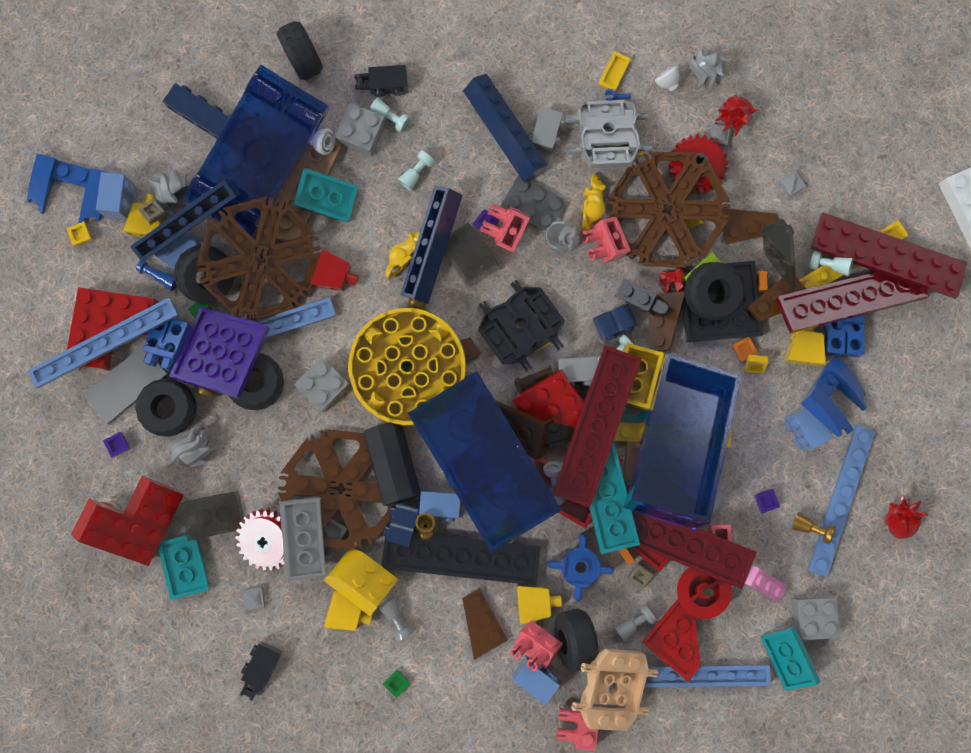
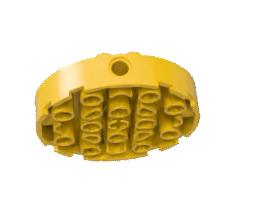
(400, 337)

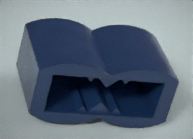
(614, 322)
(402, 524)

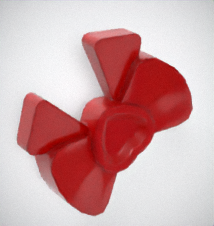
(667, 279)

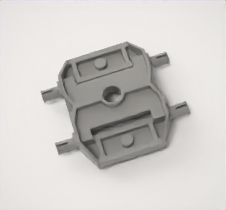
(591, 121)

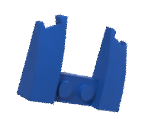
(48, 169)
(818, 400)

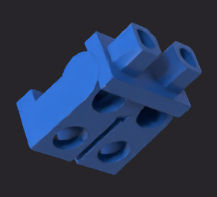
(845, 337)
(165, 343)

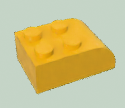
(646, 377)
(361, 580)

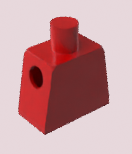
(332, 273)

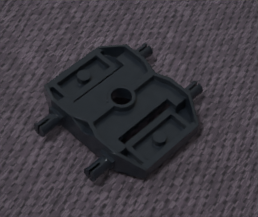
(528, 338)

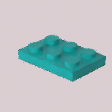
(325, 195)
(183, 567)
(790, 658)

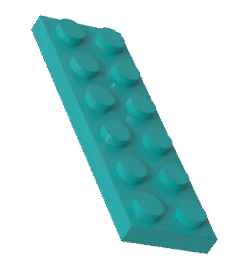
(611, 521)

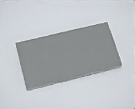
(123, 385)
(302, 538)

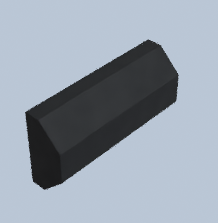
(392, 463)

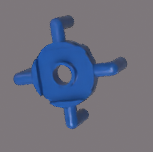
(577, 555)

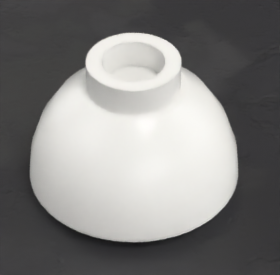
(668, 78)
(323, 141)

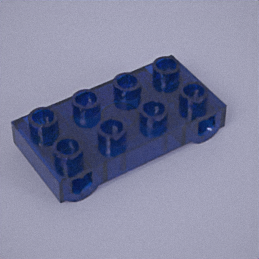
(260, 143)

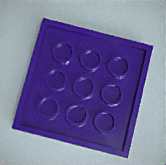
(219, 352)

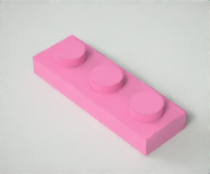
(766, 584)

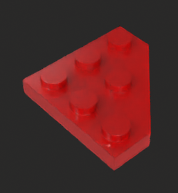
(552, 398)
(676, 641)

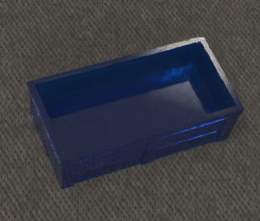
(684, 442)
(484, 461)

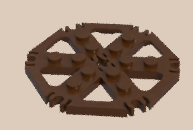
(686, 209)
(269, 269)
(334, 472)

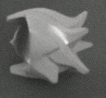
(709, 67)
(169, 188)
(562, 236)
(190, 449)

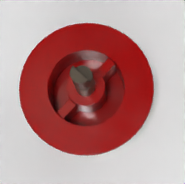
(702, 594)

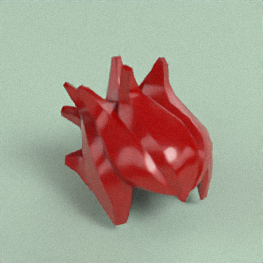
(735, 113)
(904, 518)

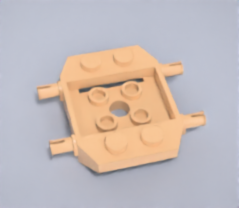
(629, 674)

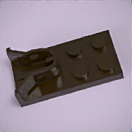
(528, 429)
(556, 433)

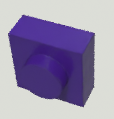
(484, 216)
(116, 444)
(766, 501)

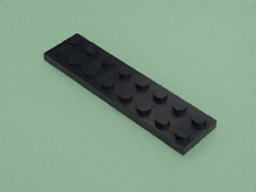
(464, 559)

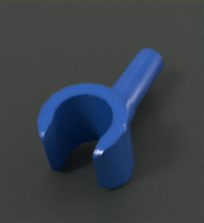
(616, 96)

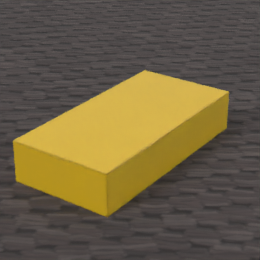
(614, 71)

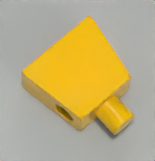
(136, 224)
(806, 348)
(535, 603)
(344, 614)

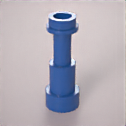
(160, 276)

